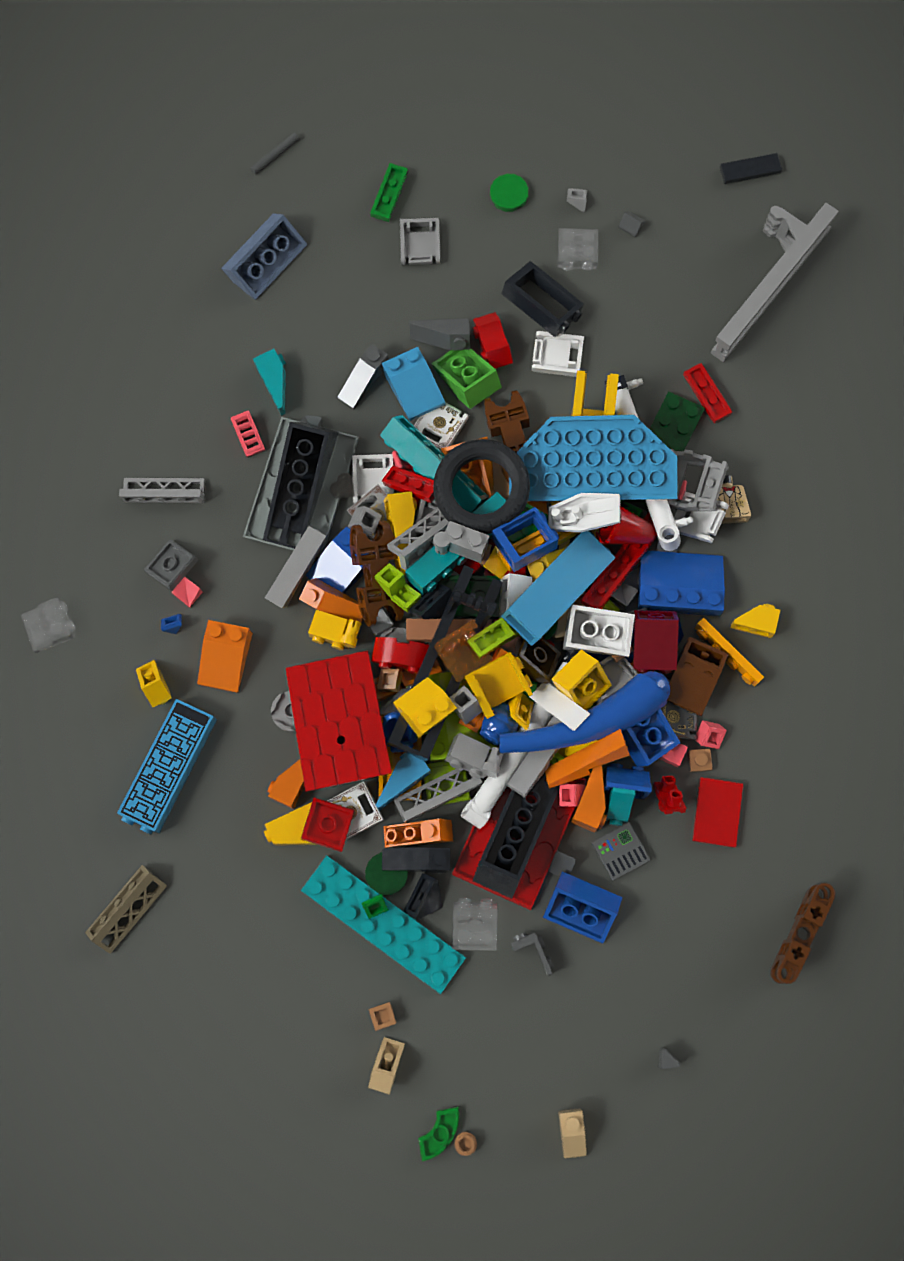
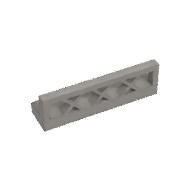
(163, 495)
(418, 545)
(438, 800)

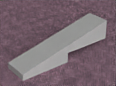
(296, 567)
(532, 768)

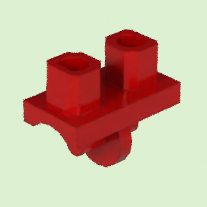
(669, 796)

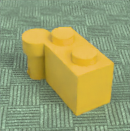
(334, 630)

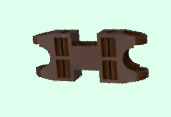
(508, 422)
(372, 565)
(801, 948)

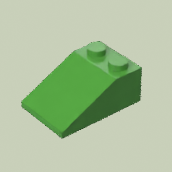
(467, 376)

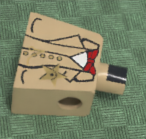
(736, 499)

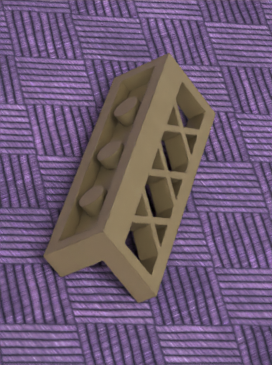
(118, 908)

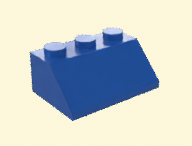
(650, 739)
(582, 907)

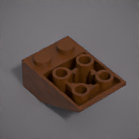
(695, 675)

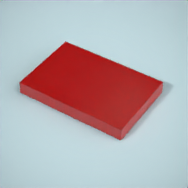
(717, 812)

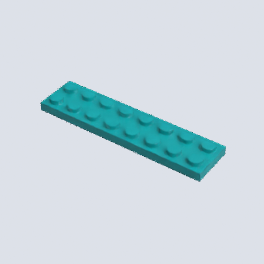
(390, 931)

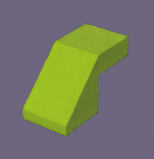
(397, 589)

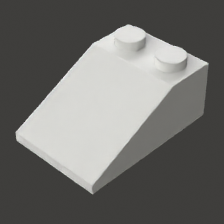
(598, 631)

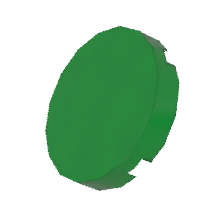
(509, 192)

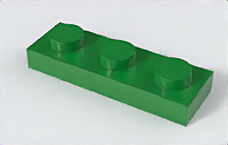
(389, 192)

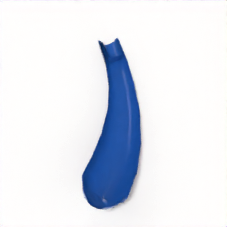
(621, 710)

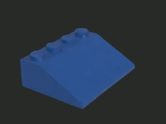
(681, 583)

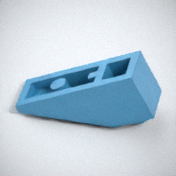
(404, 776)

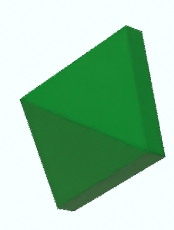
(374, 906)

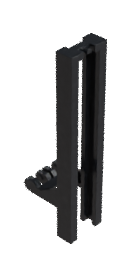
(486, 609)

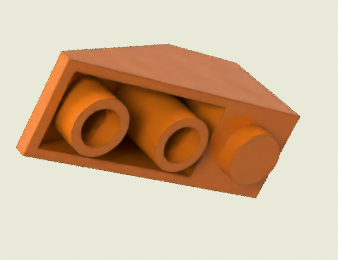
(418, 833)

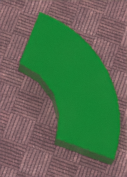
(441, 1134)

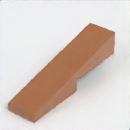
(423, 629)

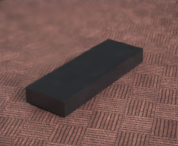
(750, 168)

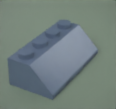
(264, 255)

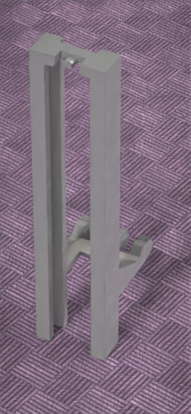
(796, 250)

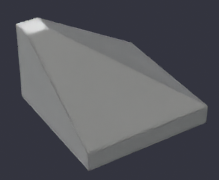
(577, 198)

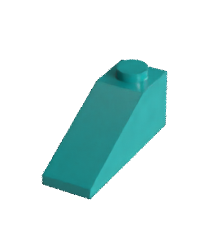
(273, 375)
(619, 805)

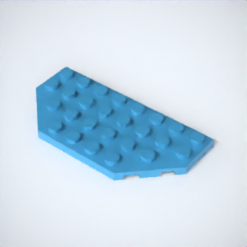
(598, 457)

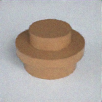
(465, 1143)

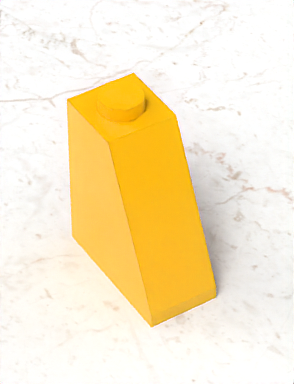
(288, 828)

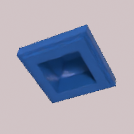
(171, 624)

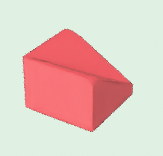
(187, 592)
(710, 734)
(675, 755)
(570, 794)

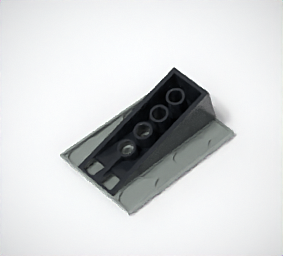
(298, 483)

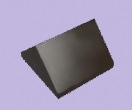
(538, 660)

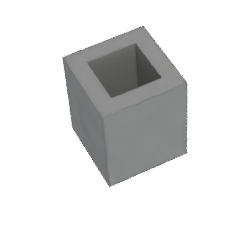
(366, 518)
(466, 704)

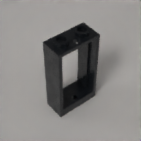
(536, 311)

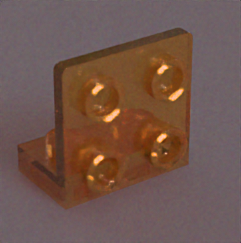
(458, 654)

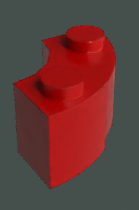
(492, 340)
(390, 653)

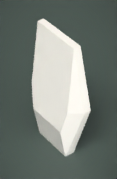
(585, 512)

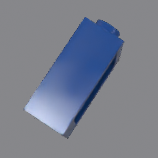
(501, 533)

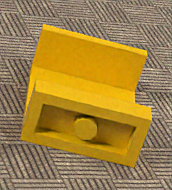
(498, 682)

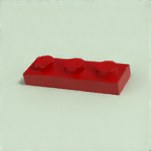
(707, 393)
(410, 482)

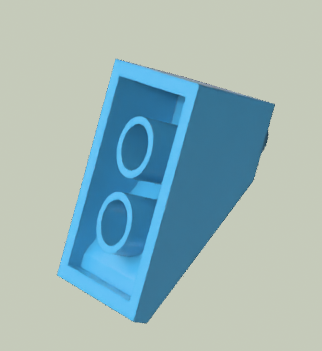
(413, 383)

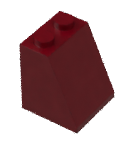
(655, 641)

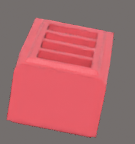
(241, 419)

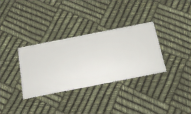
(559, 705)

